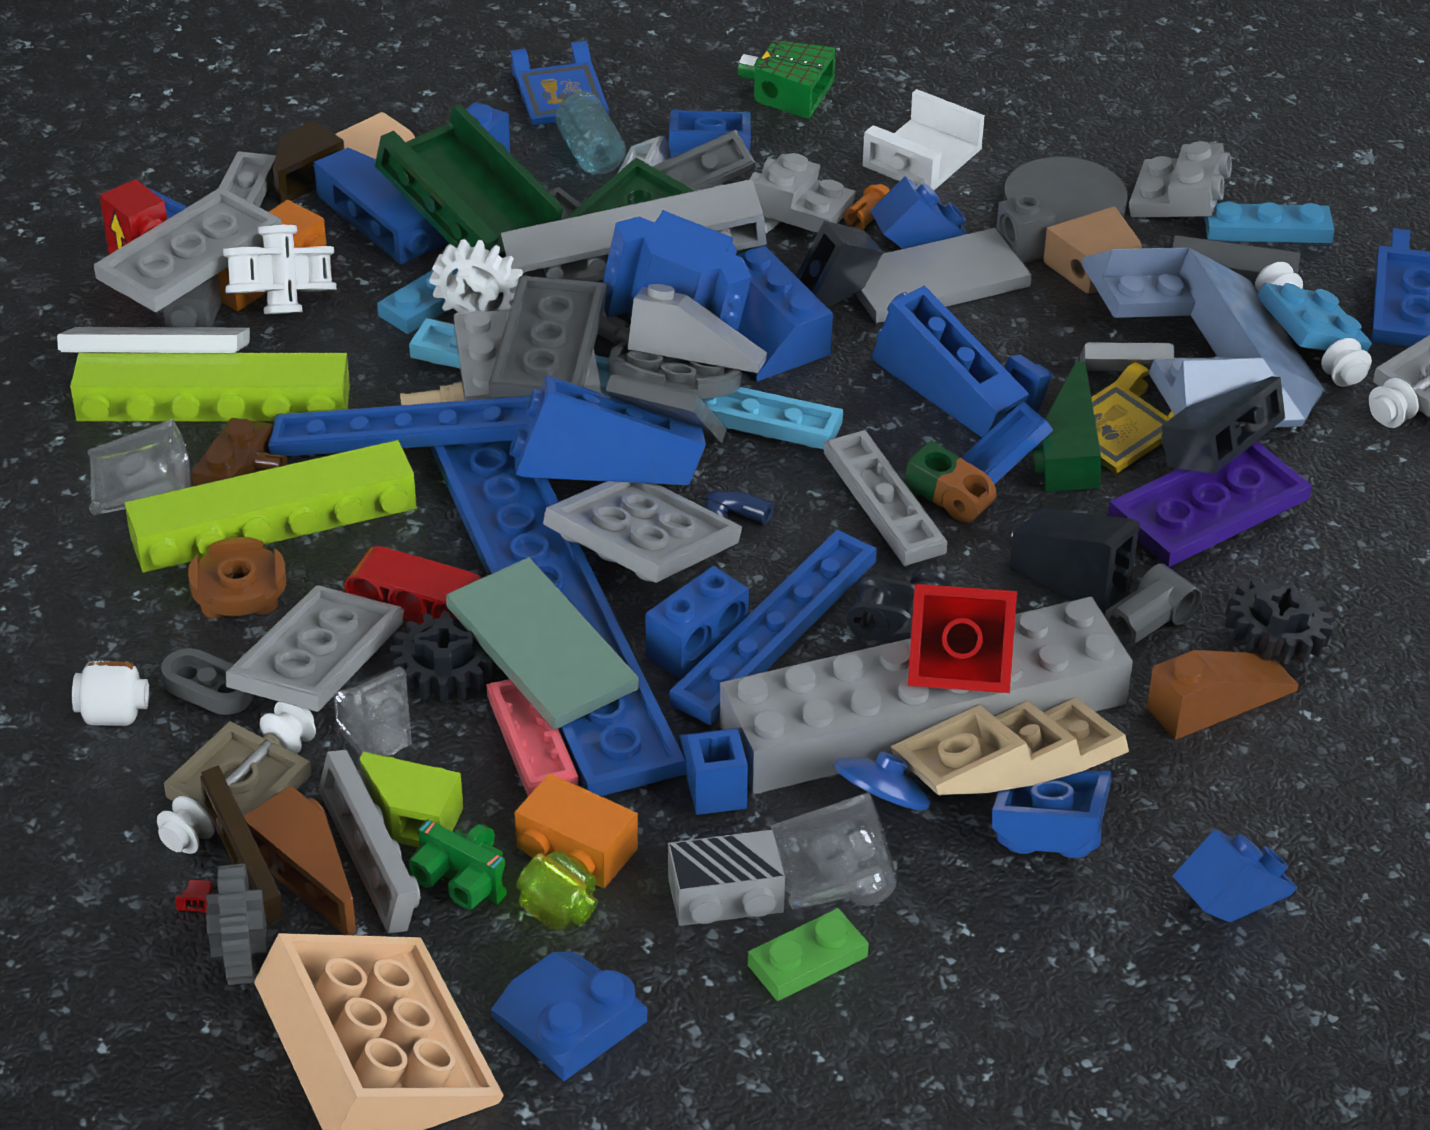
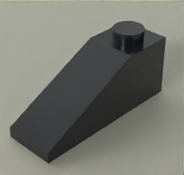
(1222, 427)

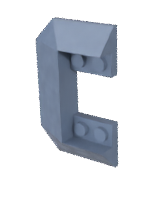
(1227, 312)

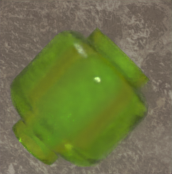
(557, 890)

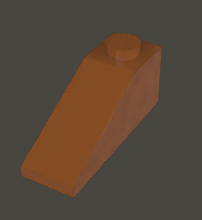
(1213, 687)
(303, 855)

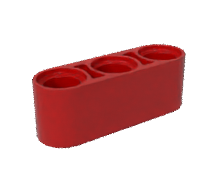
(407, 582)

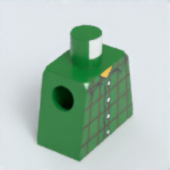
(791, 76)

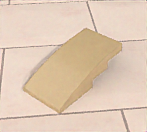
(1010, 749)

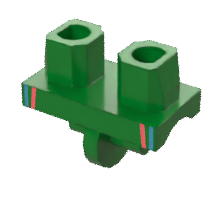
(464, 859)

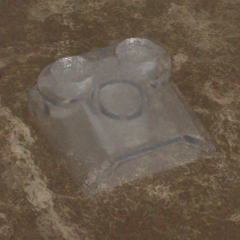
(138, 467)
(836, 855)

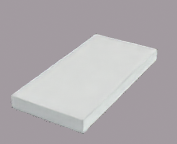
(154, 339)

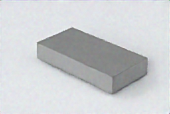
(1121, 355)

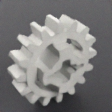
(478, 278)

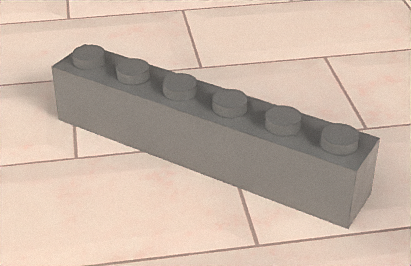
(581, 244)

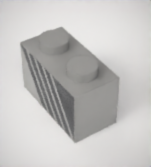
(726, 877)

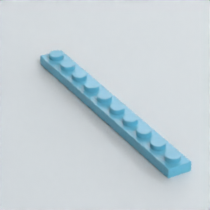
(742, 410)

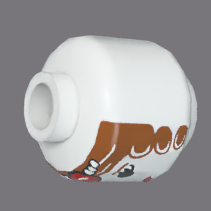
(109, 693)

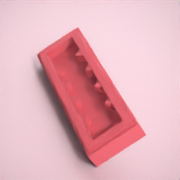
(530, 739)

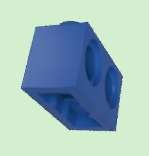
(694, 620)

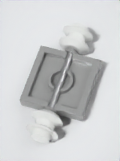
(1402, 386)

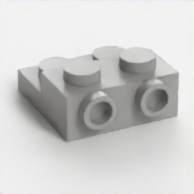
(1182, 184)
(795, 196)

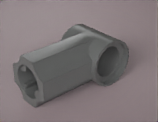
(1159, 599)

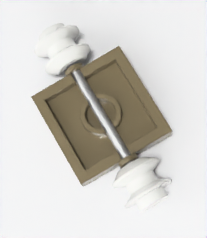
(252, 767)

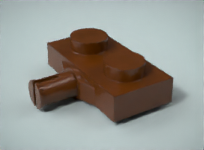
(237, 452)

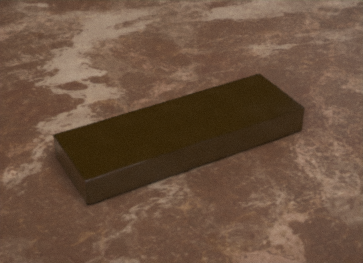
(239, 840)

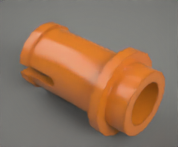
(861, 209)

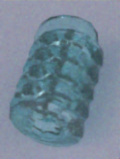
(590, 133)

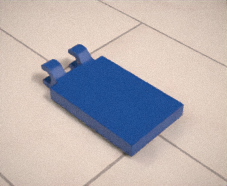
(1401, 293)

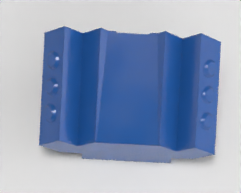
(677, 255)

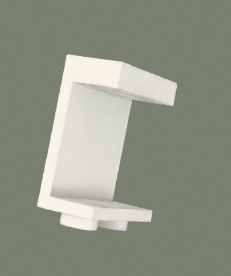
(928, 145)

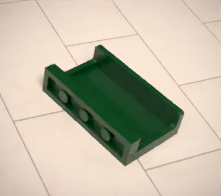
(465, 182)

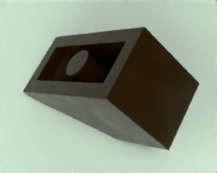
(296, 156)

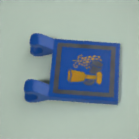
(548, 86)

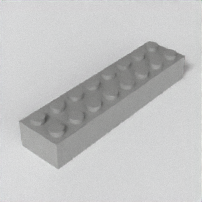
(860, 702)

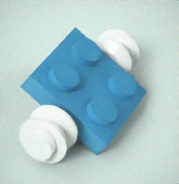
(1316, 323)

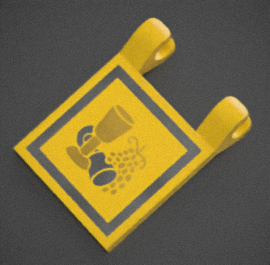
(1125, 422)

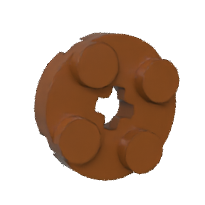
(221, 595)

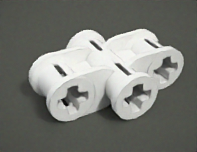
(279, 269)

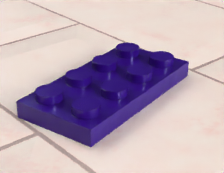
(1200, 509)

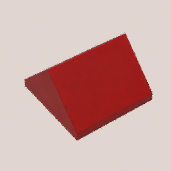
(962, 638)

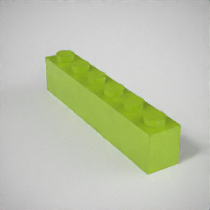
(207, 385)
(272, 504)

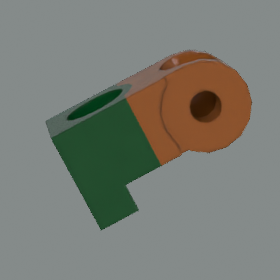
(949, 482)

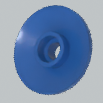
(884, 779)

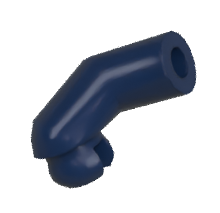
(739, 503)

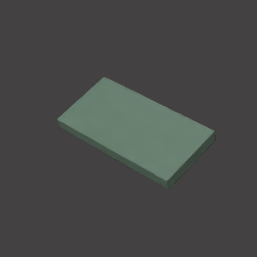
(542, 643)

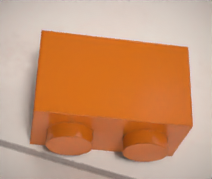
(580, 825)

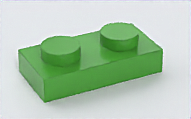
(807, 954)

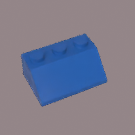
(782, 316)

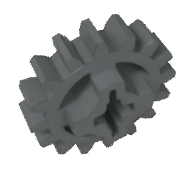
(236, 924)

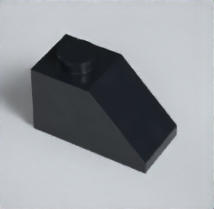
(838, 262)

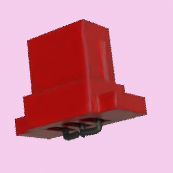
(194, 896)

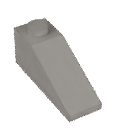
(683, 329)

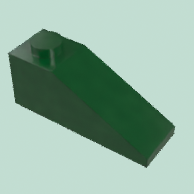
(1071, 452)

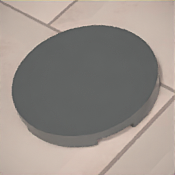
(1068, 186)
(676, 373)

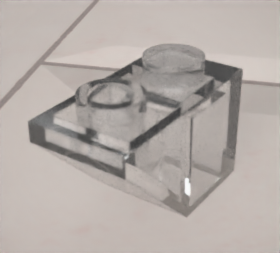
(375, 713)

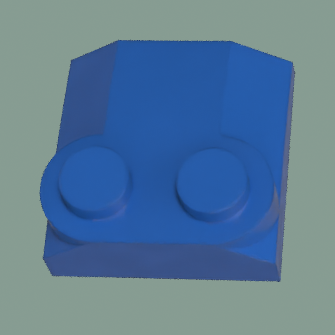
(695, 128)
(1053, 815)
(569, 1011)

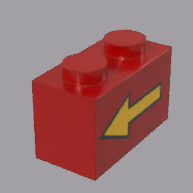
(130, 213)

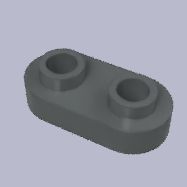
(202, 681)

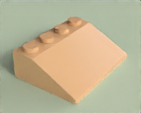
(373, 1032)

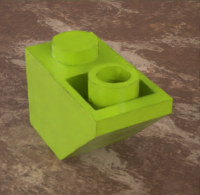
(412, 795)

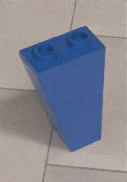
(374, 206)
(945, 362)
(602, 439)

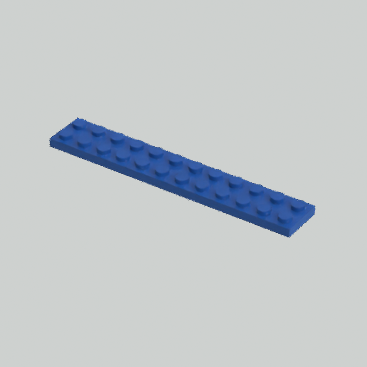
(504, 516)

